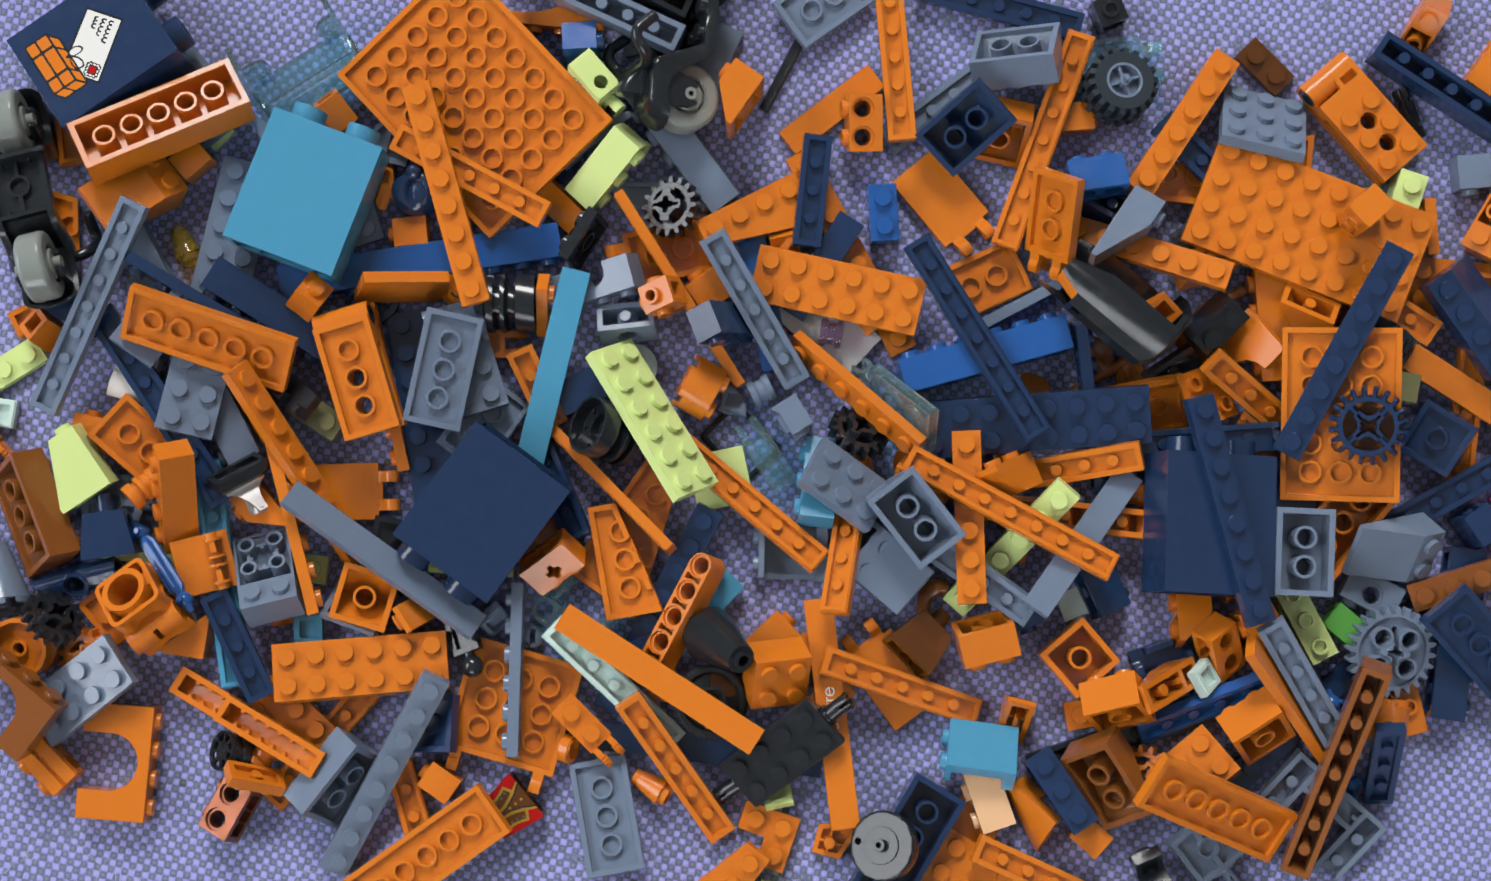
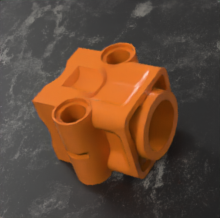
(142, 607)

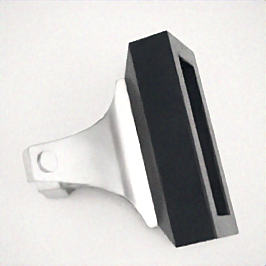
(243, 481)

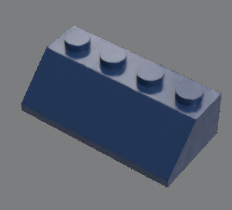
(1464, 306)

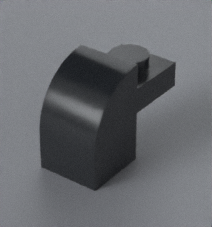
(1148, 865)

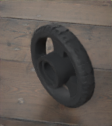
(701, 677)

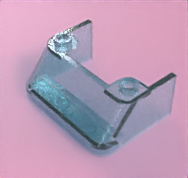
(307, 75)

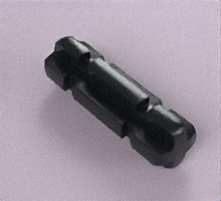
(1408, 109)

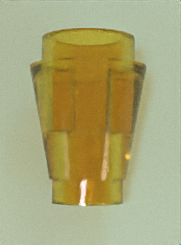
(184, 246)

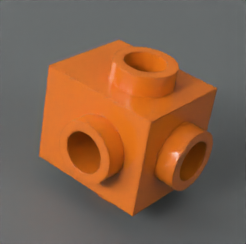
(662, 296)

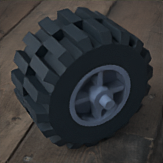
(1119, 86)

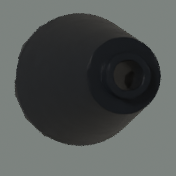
(717, 640)

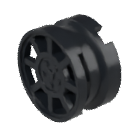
(229, 747)

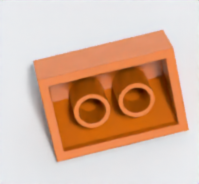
(739, 94)

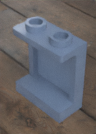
(776, 564)

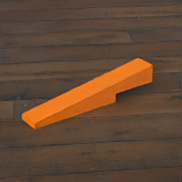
(247, 721)

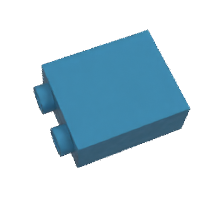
(308, 192)

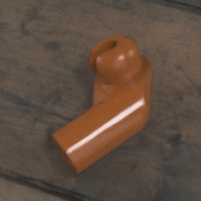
(929, 590)

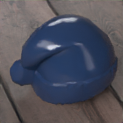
(412, 193)

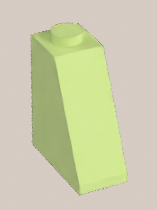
(77, 467)

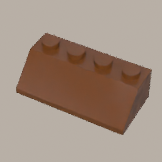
(31, 499)

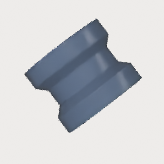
(761, 391)

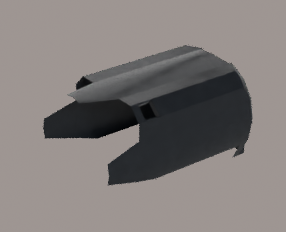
(1115, 307)

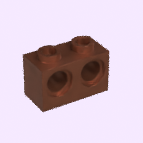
(236, 812)

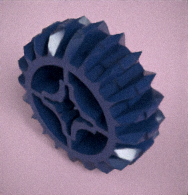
(1349, 442)

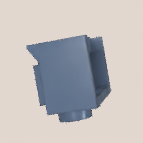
(792, 417)

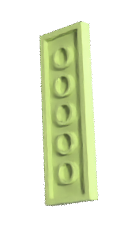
(651, 420)

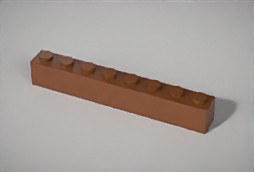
(1336, 767)

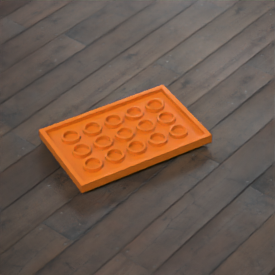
(1322, 470)

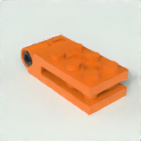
(1341, 97)
(352, 343)

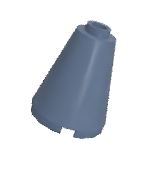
(12, 584)

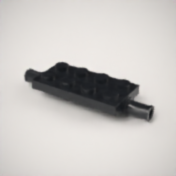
(784, 750)

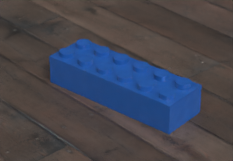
(952, 363)

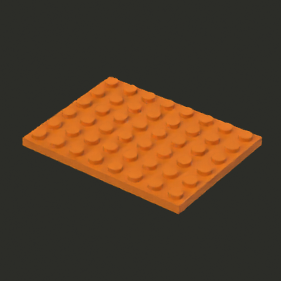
(494, 89)

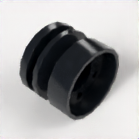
(511, 303)
(601, 432)

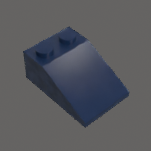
(965, 126)

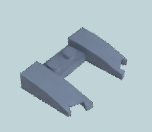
(1359, 825)

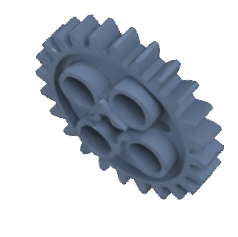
(1413, 652)

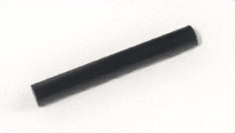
(781, 77)

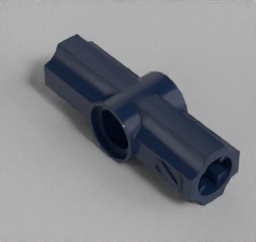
(90, 577)

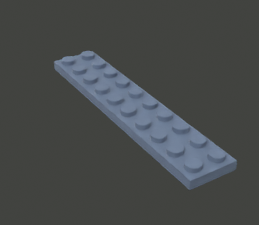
(193, 391)

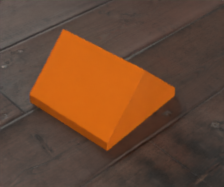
(363, 598)

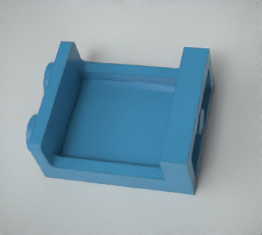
(980, 750)

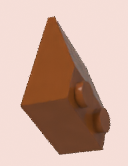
(1106, 776)

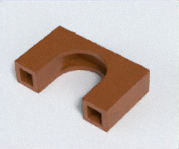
(35, 707)

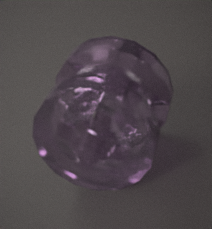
(831, 333)

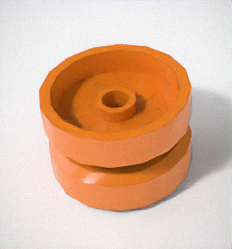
(30, 652)

